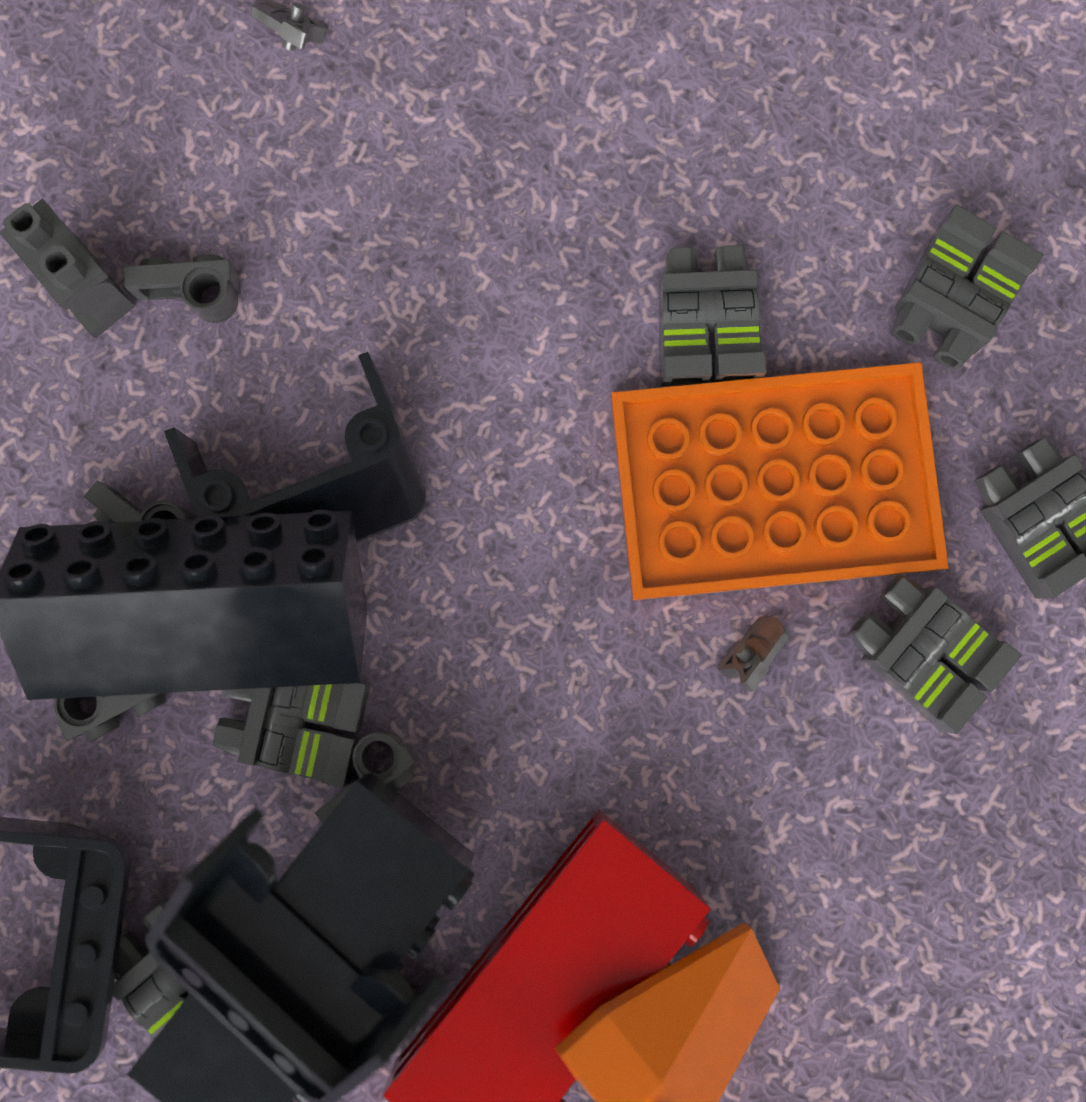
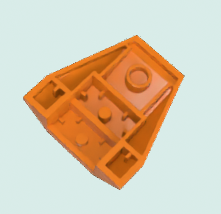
(678, 1029)

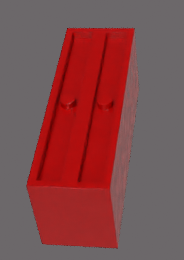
(576, 942)

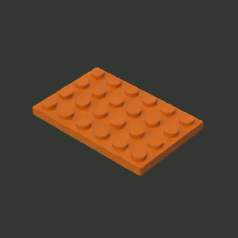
(777, 481)

